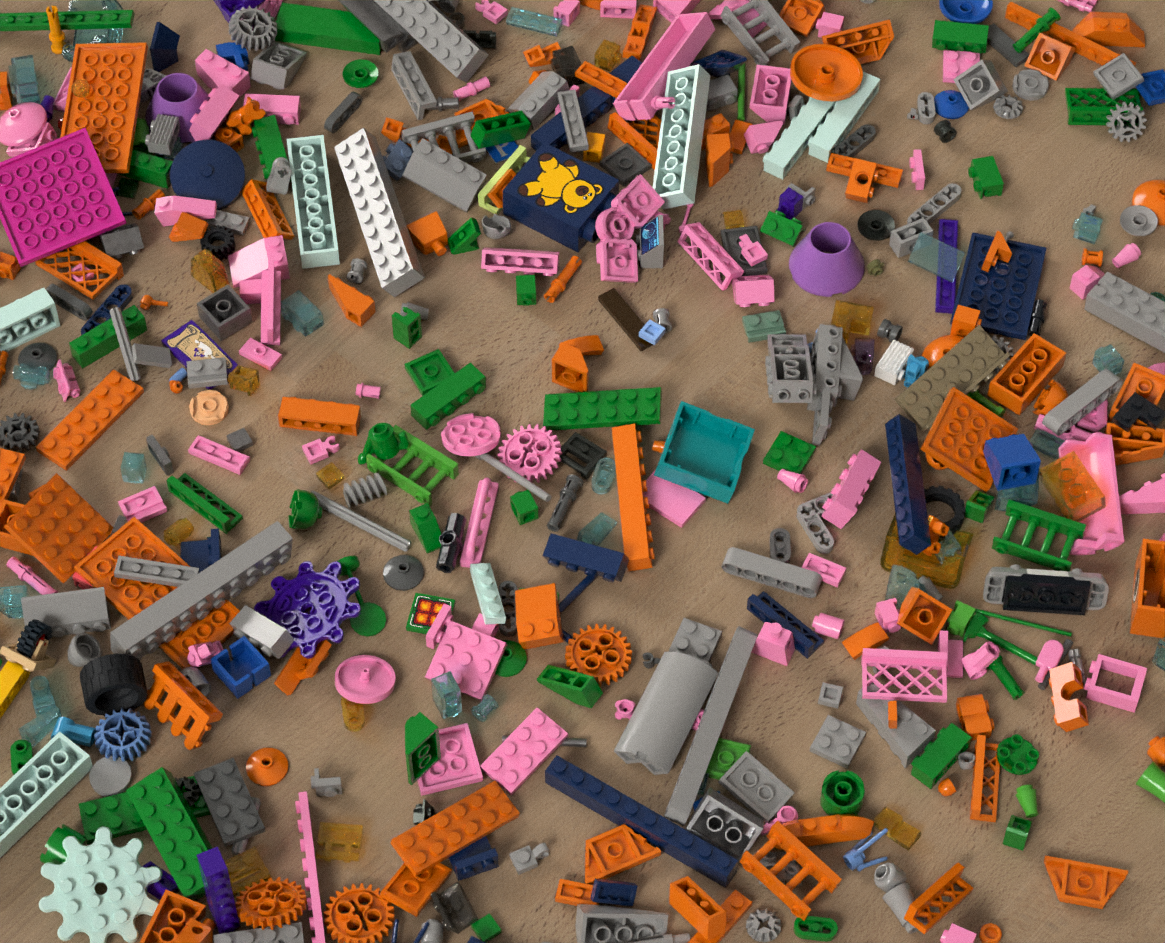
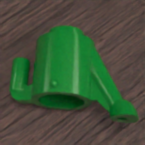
(383, 443)

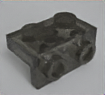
(454, 908)

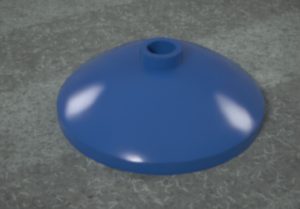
(966, 10)

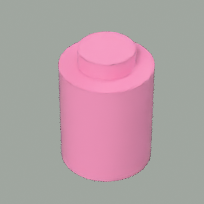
(828, 625)

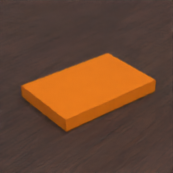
(414, 892)

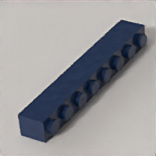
(592, 106)
(907, 484)

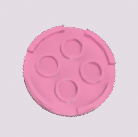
(471, 435)

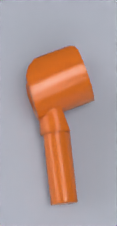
(147, 301)

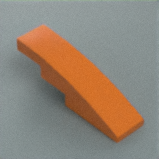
(640, 31)

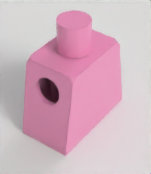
(774, 643)

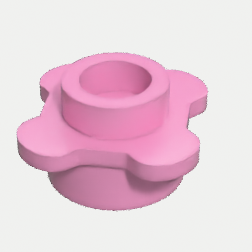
(624, 704)

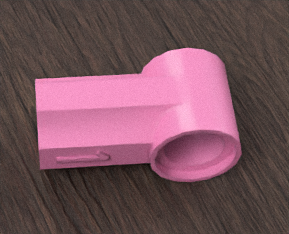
(977, 662)

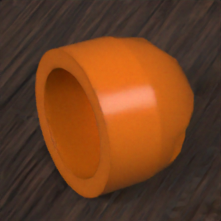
(946, 787)

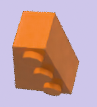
(1137, 444)

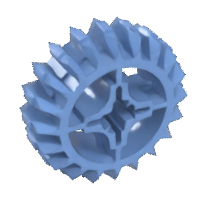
(133, 740)

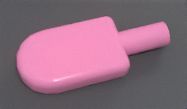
(1048, 658)

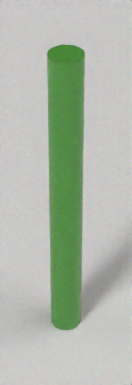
(741, 92)

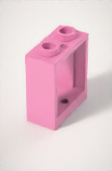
(1112, 697)

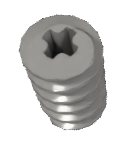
(364, 489)

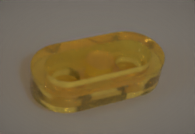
(352, 713)

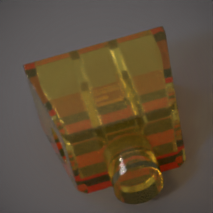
(209, 271)

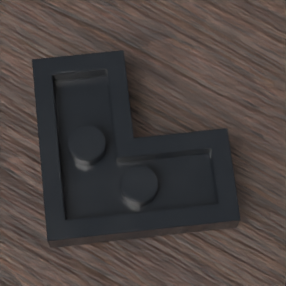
(1138, 409)

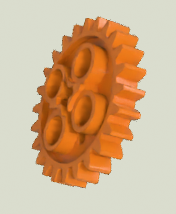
(599, 654)
(271, 903)
(378, 908)

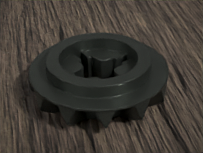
(191, 787)

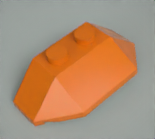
(1111, 29)
(864, 42)

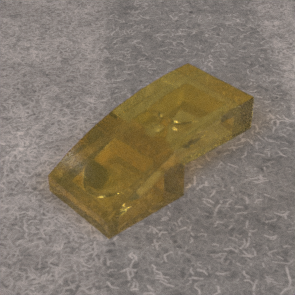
(898, 830)

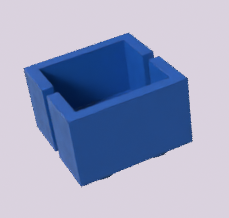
(245, 669)

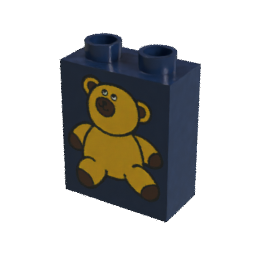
(559, 197)

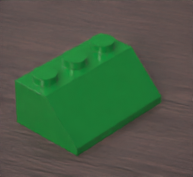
(421, 746)

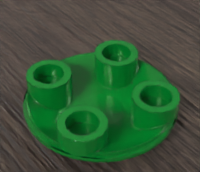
(1017, 755)

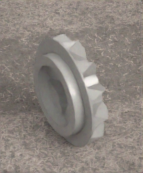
(1006, 112)
(763, 934)

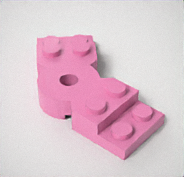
(628, 211)

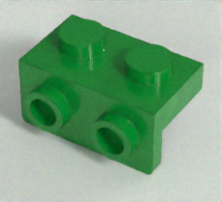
(782, 228)

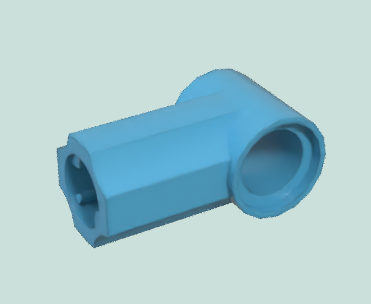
(75, 732)

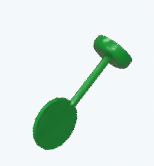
(372, 617)

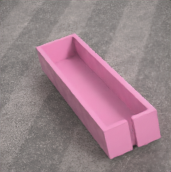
(672, 52)

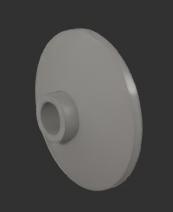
(1138, 220)

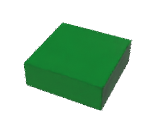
(486, 928)

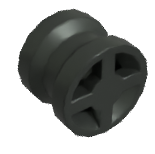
(945, 131)

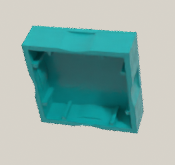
(704, 452)

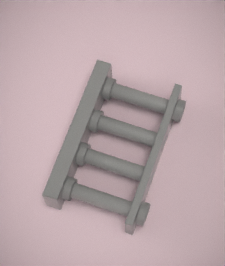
(773, 20)
(447, 126)

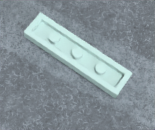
(487, 593)

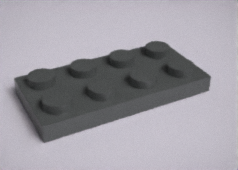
(229, 802)

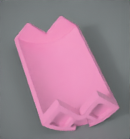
(1104, 527)

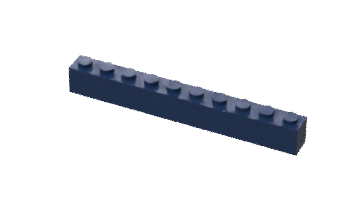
(642, 820)

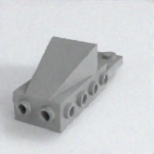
(789, 369)
(834, 377)

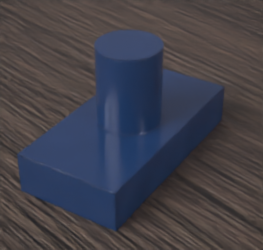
(613, 892)

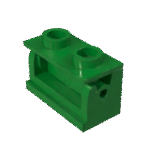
(986, 177)

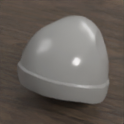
(83, 650)

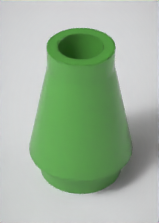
(1028, 800)

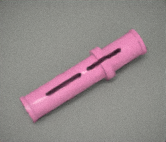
(26, 573)

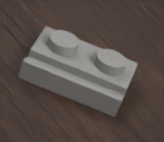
(207, 372)

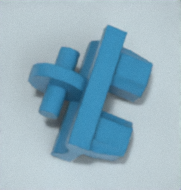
(915, 368)

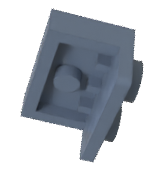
(397, 158)

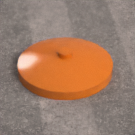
(826, 72)

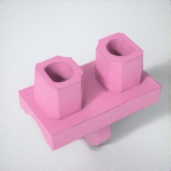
(202, 653)

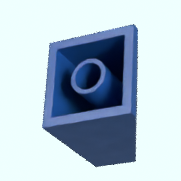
(1011, 461)

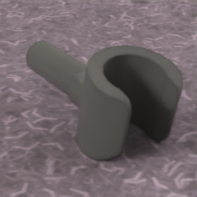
(649, 664)

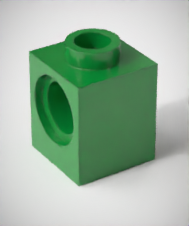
(526, 290)
(524, 507)

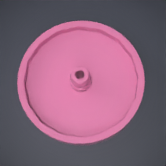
(365, 679)

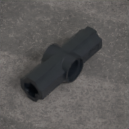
(451, 543)

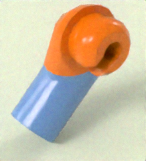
(175, 381)

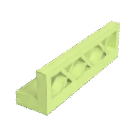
(514, 162)

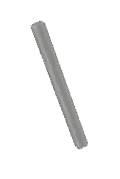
(363, 522)

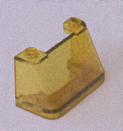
(943, 575)

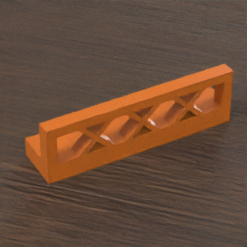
(266, 212)
(978, 778)
(933, 898)

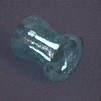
(483, 709)

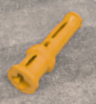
(56, 35)

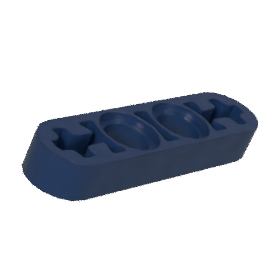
(104, 312)

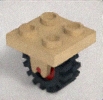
(31, 647)

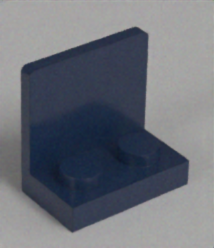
(202, 552)

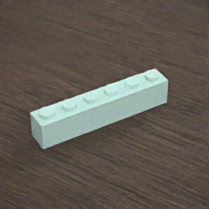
(842, 119)
(796, 137)

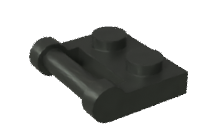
(583, 450)

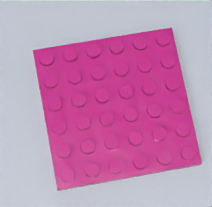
(56, 198)

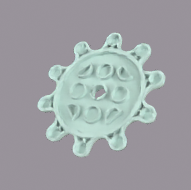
(80, 873)

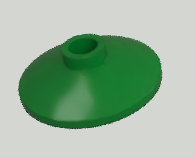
(360, 73)
(514, 663)

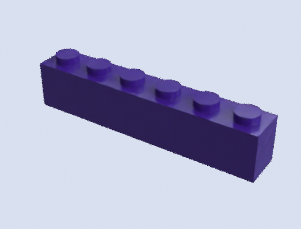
(218, 890)

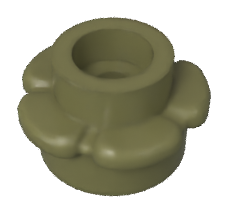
(875, 267)

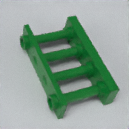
(1035, 518)

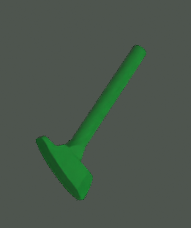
(976, 628)

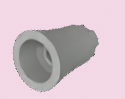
(899, 900)

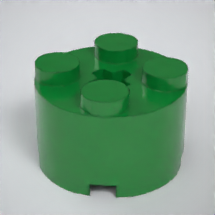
(842, 793)
(56, 852)

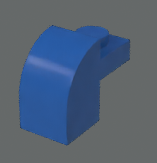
(233, 54)

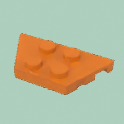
(481, 110)
(616, 852)
(1083, 882)

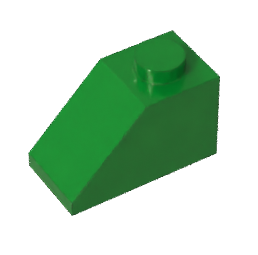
(425, 527)

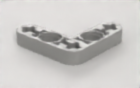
(814, 518)

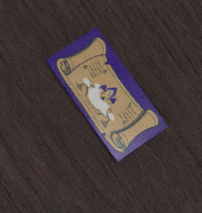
(193, 344)

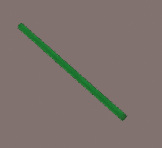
(1023, 622)

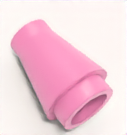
(1127, 255)
(795, 481)

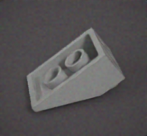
(277, 65)

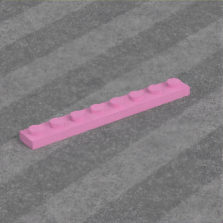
(309, 865)

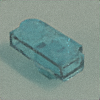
(30, 376)

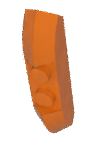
(829, 829)

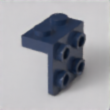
(474, 859)

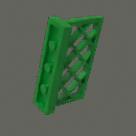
(1096, 115)

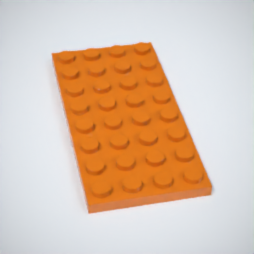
(113, 101)
(134, 596)

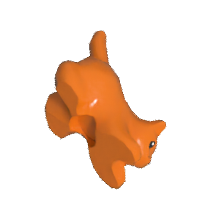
(245, 116)

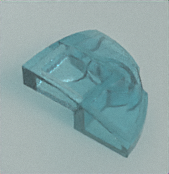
(900, 583)

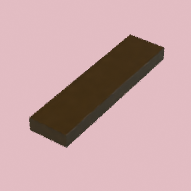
(624, 316)

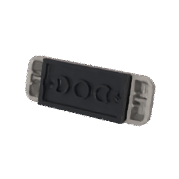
(1045, 590)

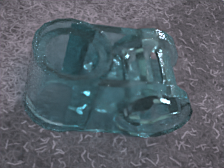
(42, 699)

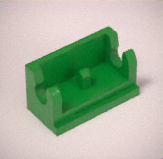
(407, 328)

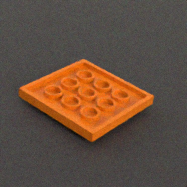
(960, 437)
(59, 527)

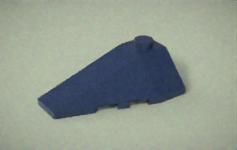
(721, 63)

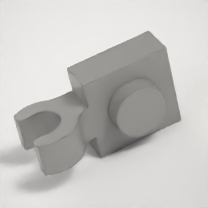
(526, 859)

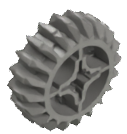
(241, 28)

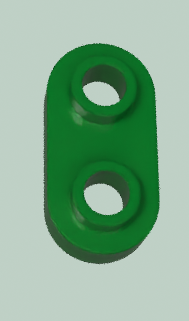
(20, 758)
(815, 928)

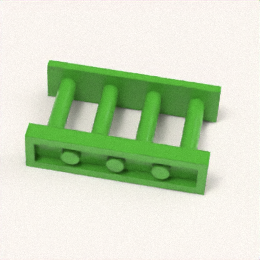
(430, 457)

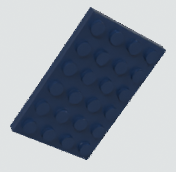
(1005, 291)

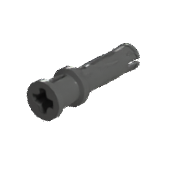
(567, 495)

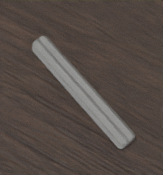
(125, 344)

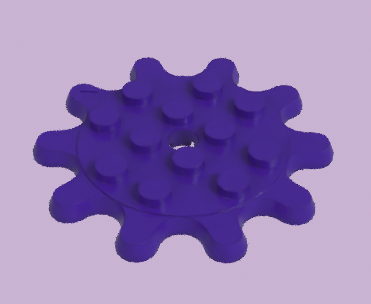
(315, 590)

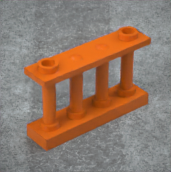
(796, 851)

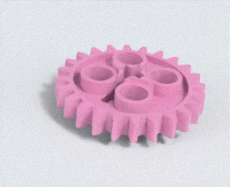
(531, 452)

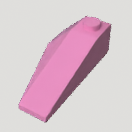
(1146, 500)

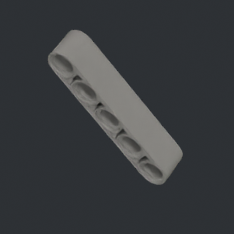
(1082, 402)
(772, 572)

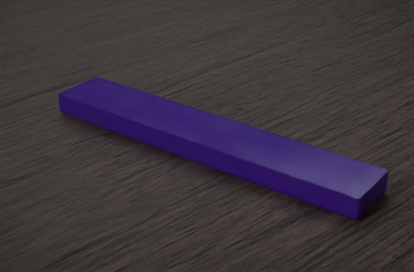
(944, 289)

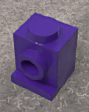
(790, 203)

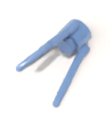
(855, 857)

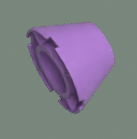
(178, 97)
(825, 272)

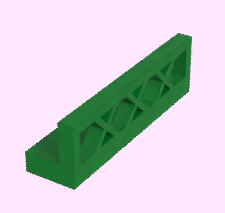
(201, 505)

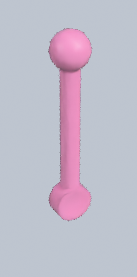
(681, 228)

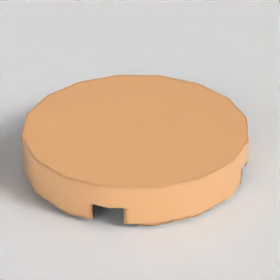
(209, 407)

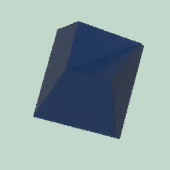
(164, 47)

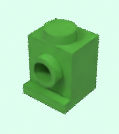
(960, 618)

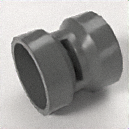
(889, 330)

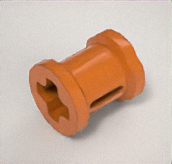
(1092, 257)

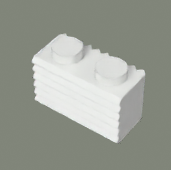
(893, 363)

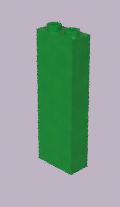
(324, 29)

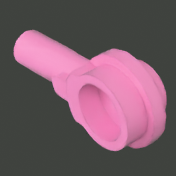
(784, 815)

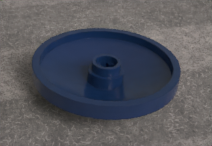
(208, 172)

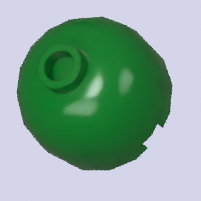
(304, 510)

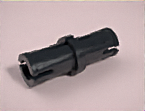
(1037, 317)

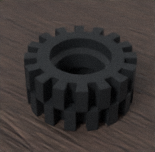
(216, 235)

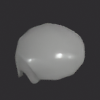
(496, 226)

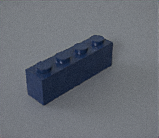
(586, 558)

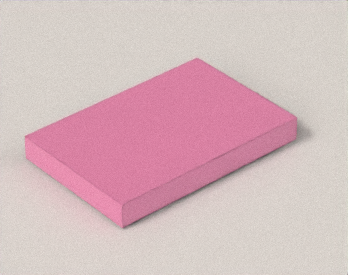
(673, 500)

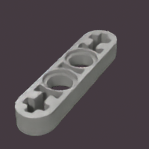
(936, 209)

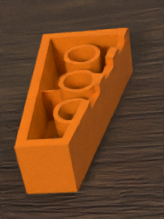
(172, 917)

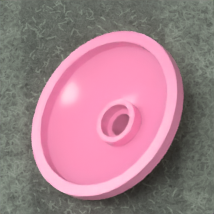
(22, 123)

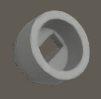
(966, 756)

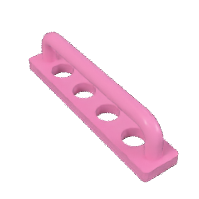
(484, 489)

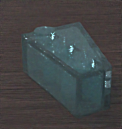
(24, 79)

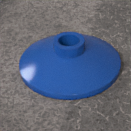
(950, 104)

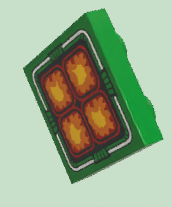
(424, 612)

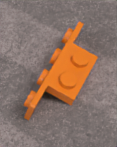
(301, 668)

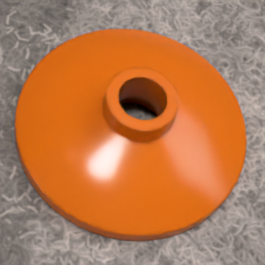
(267, 774)

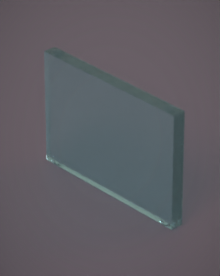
(936, 257)

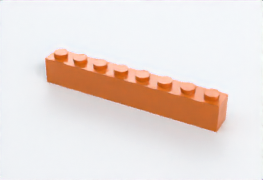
(632, 497)

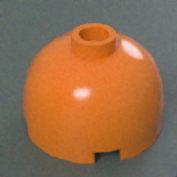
(1050, 398)

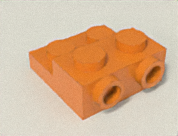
(802, 15)

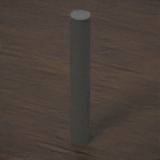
(1067, 645)

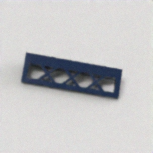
(768, 614)

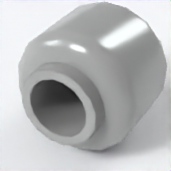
(889, 876)

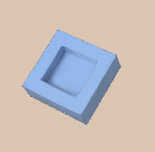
(652, 332)

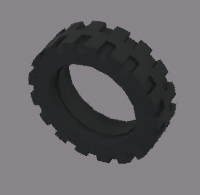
(953, 500)

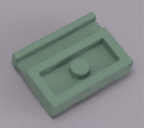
(760, 325)

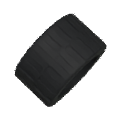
(113, 683)

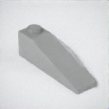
(618, 924)

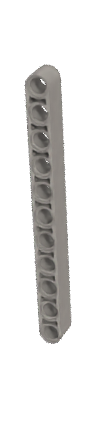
(710, 726)

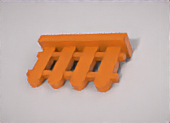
(190, 699)

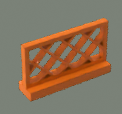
(627, 134)
(92, 256)

